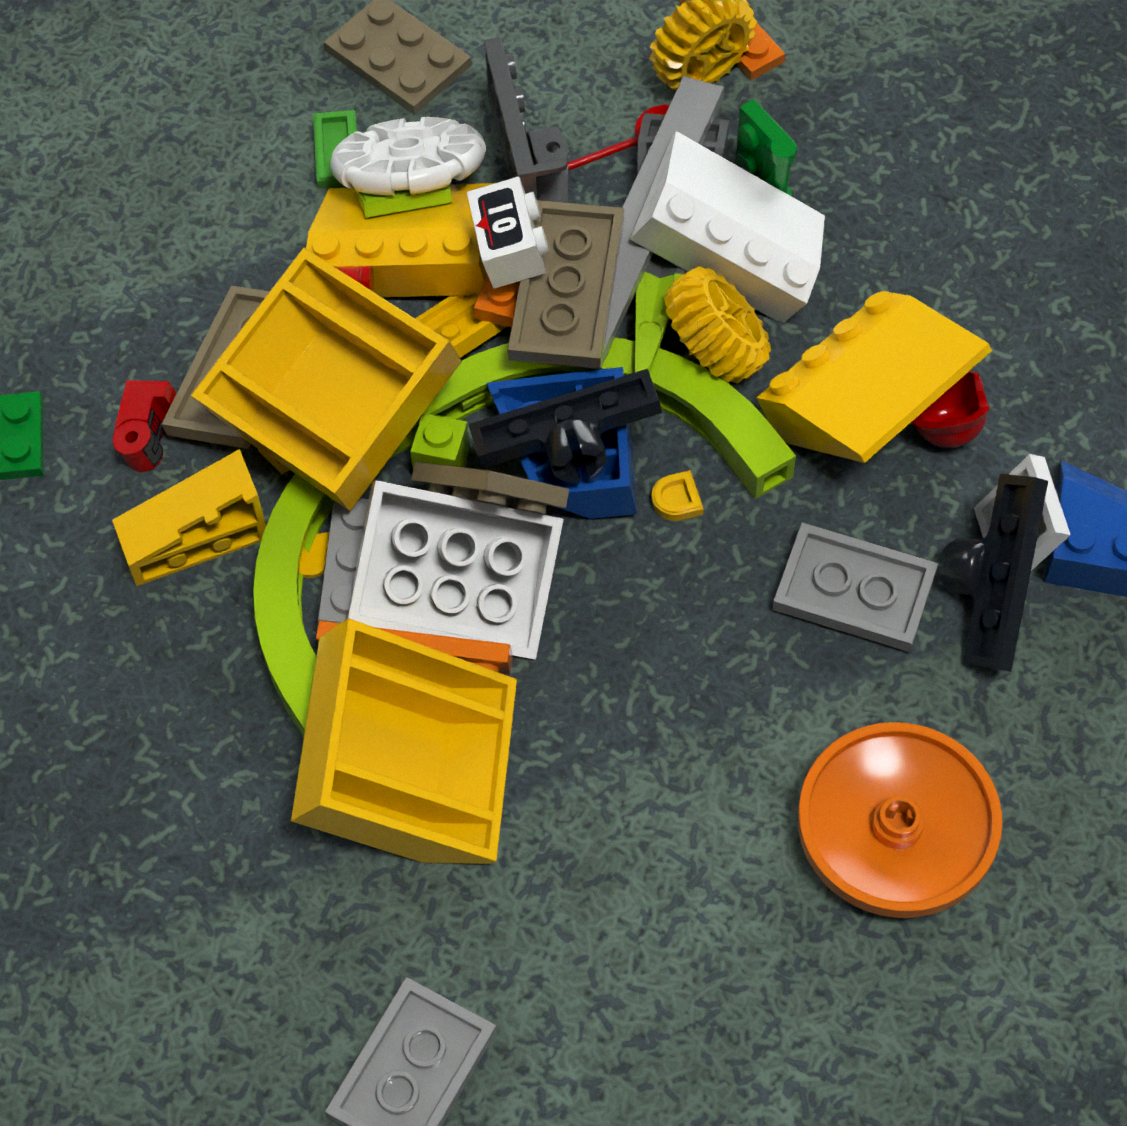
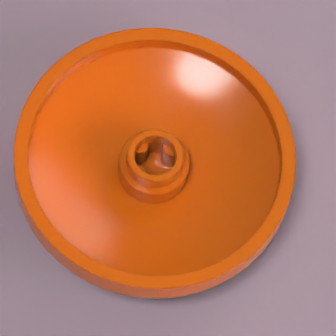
(899, 820)

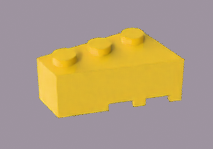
(192, 521)

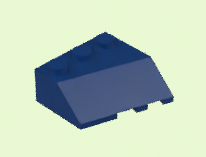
(610, 491)
(1097, 548)

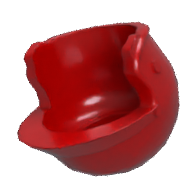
(956, 415)

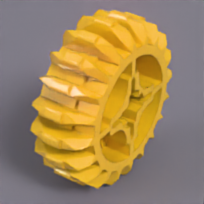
(702, 40)
(717, 324)

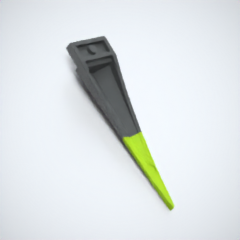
(661, 273)

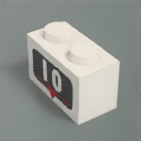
(506, 231)

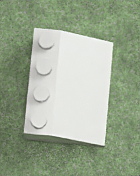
(735, 224)
(454, 567)

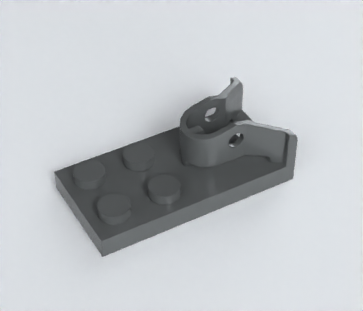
(525, 154)

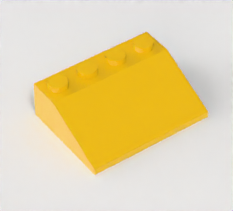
(410, 250)
(870, 377)

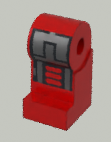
(139, 423)

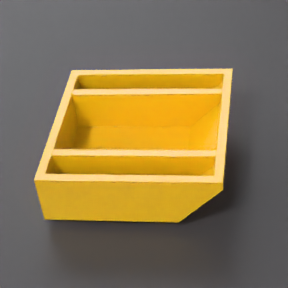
(327, 378)
(405, 748)

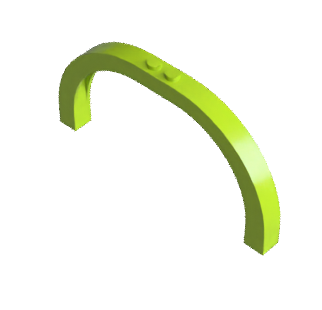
(684, 390)

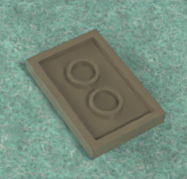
(398, 54)
(490, 487)

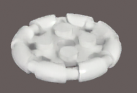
(408, 156)

